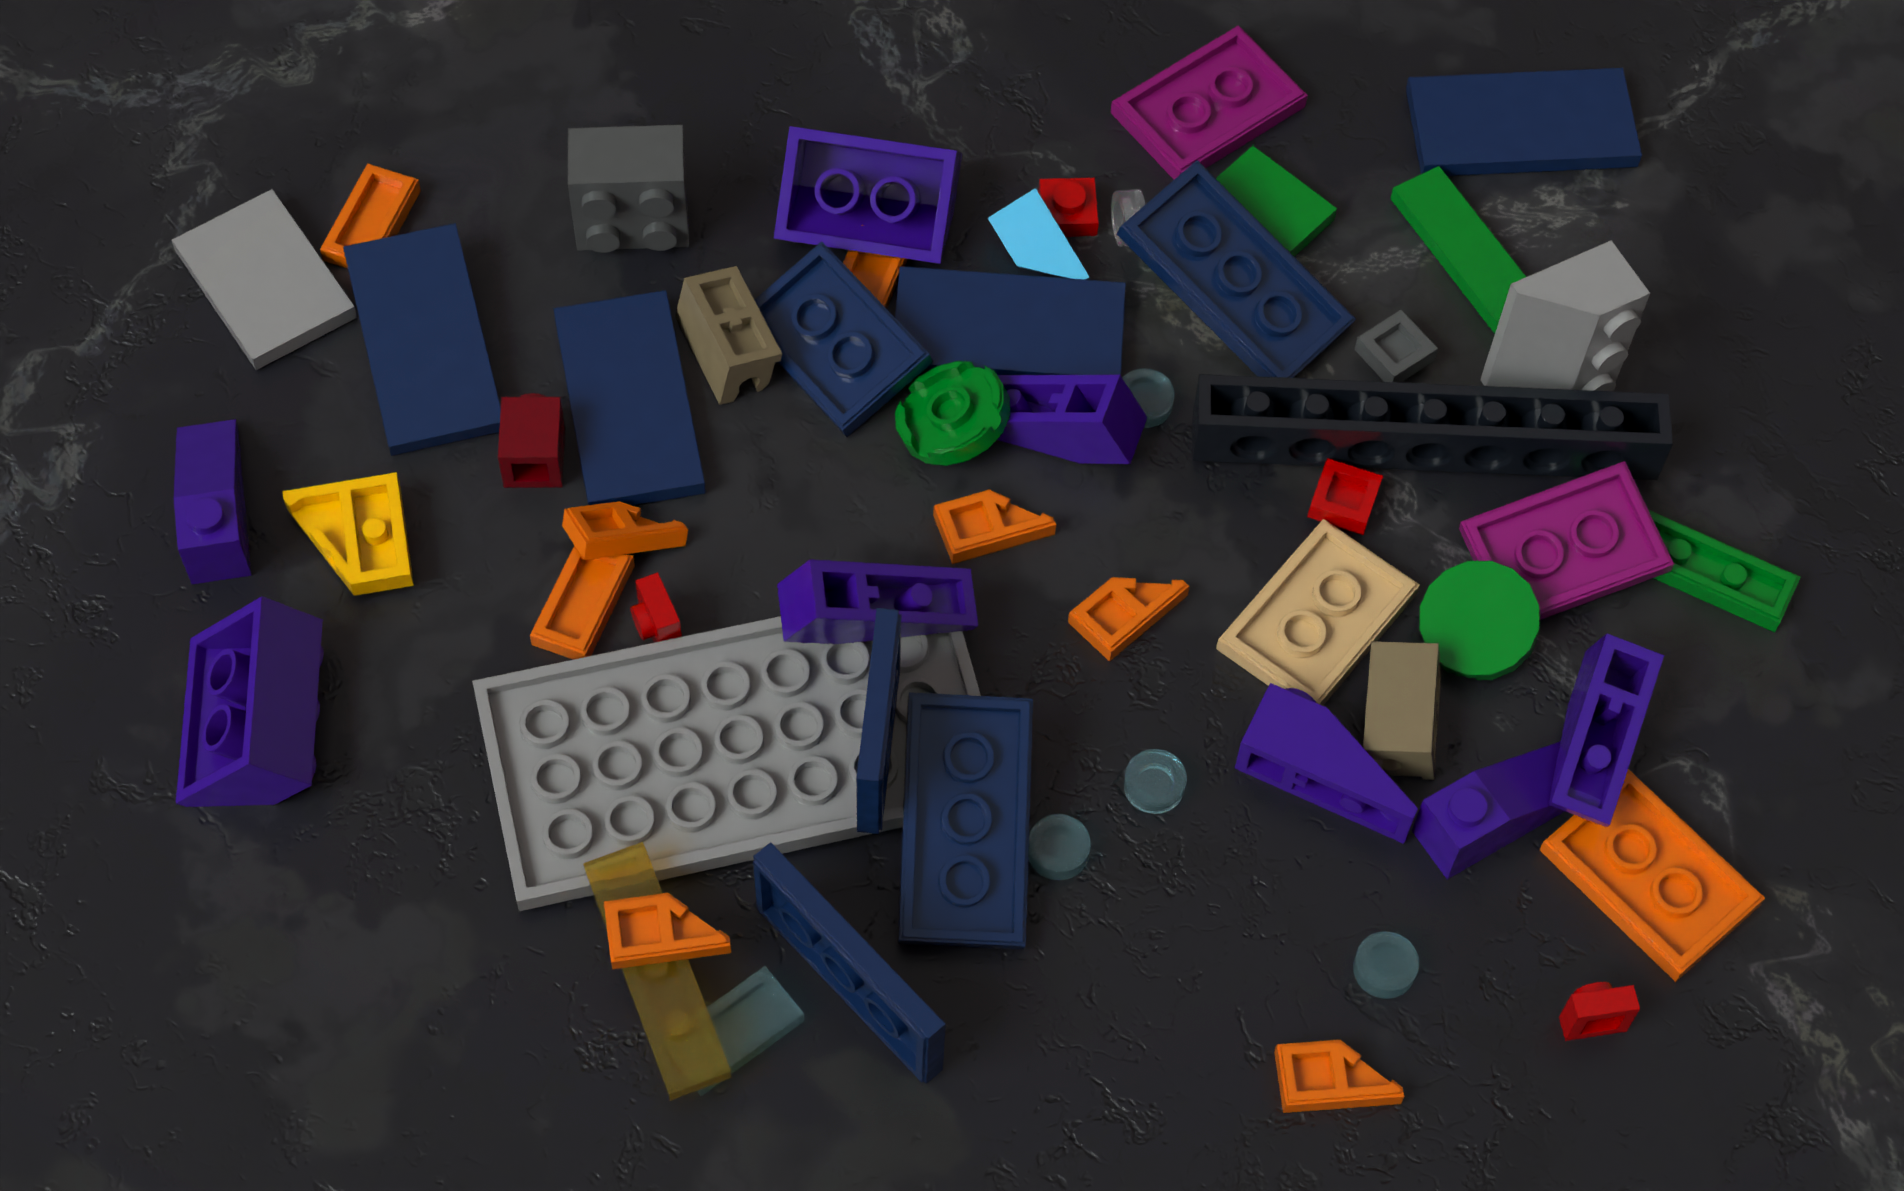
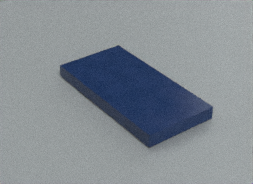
(1523, 121)
(1235, 275)
(1014, 321)
(423, 339)
(629, 400)
(965, 821)
(849, 964)

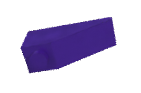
(1074, 417)
(210, 502)
(840, 600)
(1603, 727)
(1316, 758)
(1487, 810)

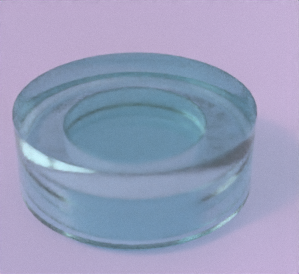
(1153, 394)
(1155, 781)
(1059, 847)
(1386, 964)

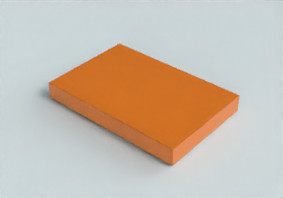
(1654, 878)

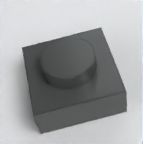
(1396, 348)

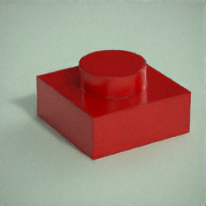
(1072, 204)
(1345, 496)
(655, 613)
(1599, 1011)

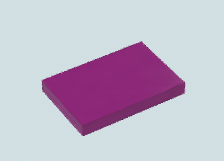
(1209, 103)
(1573, 539)

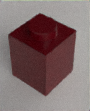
(531, 441)

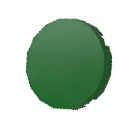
(953, 413)
(1480, 619)

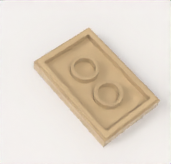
(1318, 614)

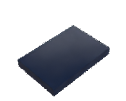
(839, 339)
(878, 721)

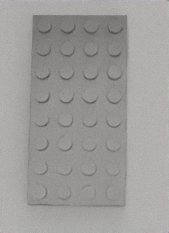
(692, 750)

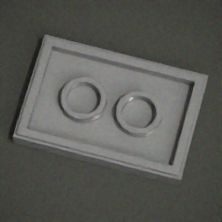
(264, 279)

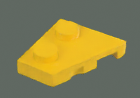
(357, 530)

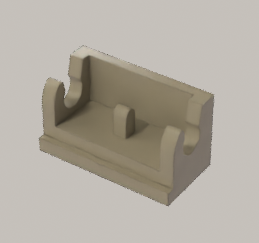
(726, 332)
(1403, 707)

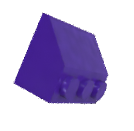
(849, 181)
(251, 708)

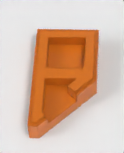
(987, 524)
(619, 530)
(1123, 612)
(658, 931)
(1330, 1077)

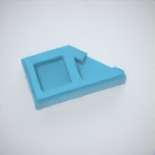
(1036, 238)

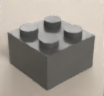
(628, 187)

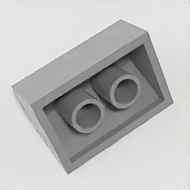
(1568, 324)

